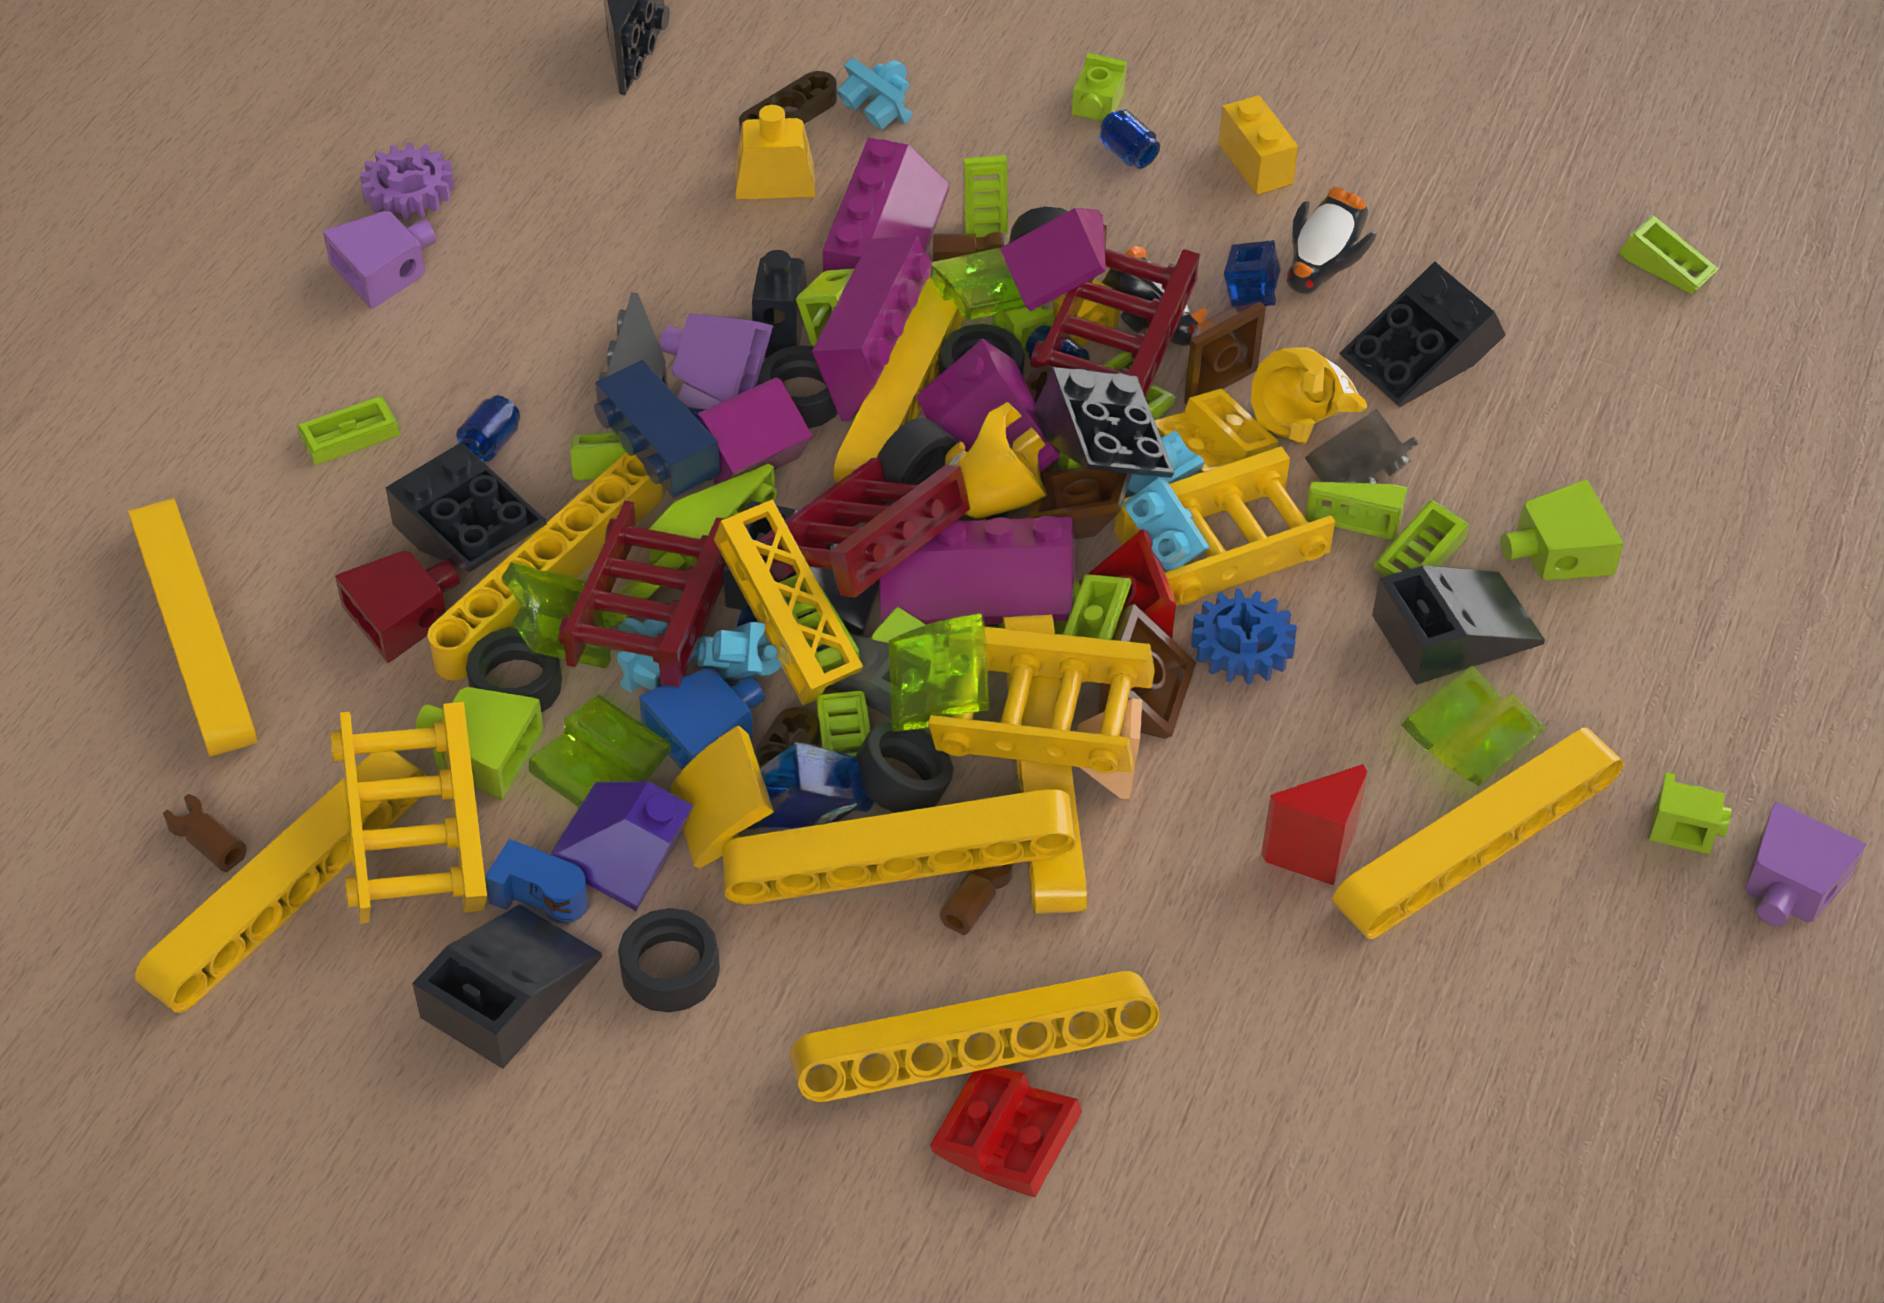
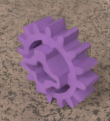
(407, 181)

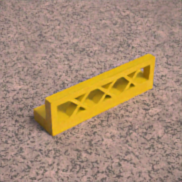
(769, 606)

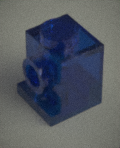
(1252, 273)

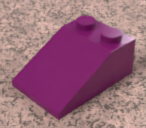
(973, 388)

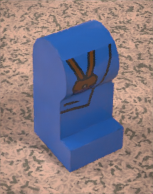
(538, 881)

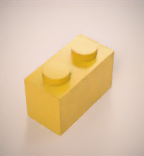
(1258, 144)

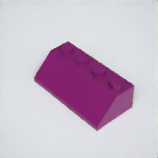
(887, 197)
(870, 318)
(987, 569)

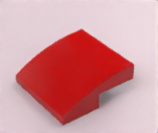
(1006, 1129)

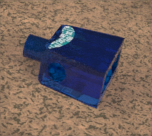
(812, 787)

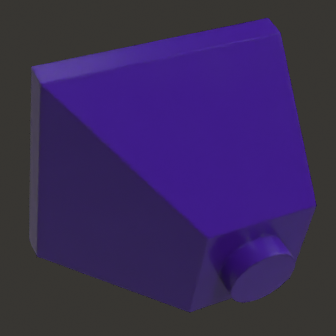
(623, 837)

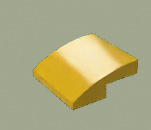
(1217, 430)
(724, 793)

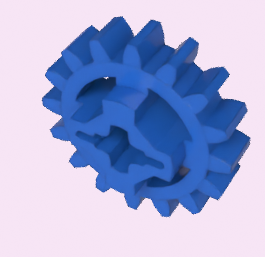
(1243, 636)

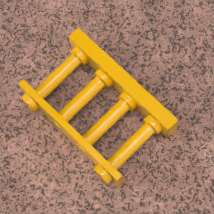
(1227, 490)
(1073, 661)
(457, 832)

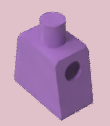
(378, 254)
(717, 353)
(1800, 866)

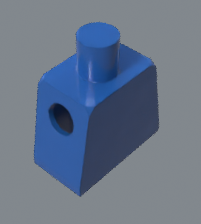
(699, 711)

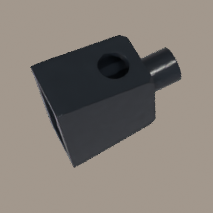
(777, 286)

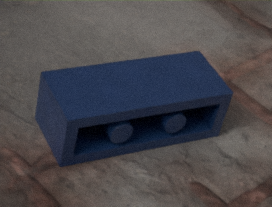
(657, 428)

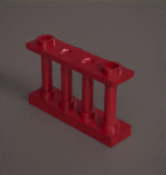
(1161, 314)
(889, 531)
(684, 617)

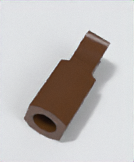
(960, 244)
(207, 835)
(973, 897)

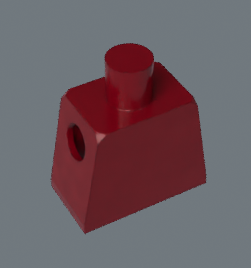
(395, 600)

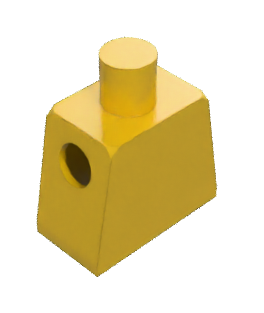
(773, 158)

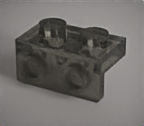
(1361, 452)

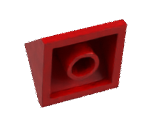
(1149, 584)
(1314, 824)

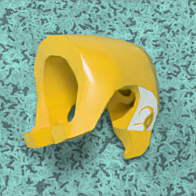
(1299, 390)
(993, 473)

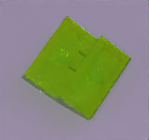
(977, 284)
(544, 603)
(938, 671)
(1473, 727)
(598, 746)

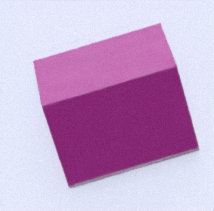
(1057, 256)
(756, 430)

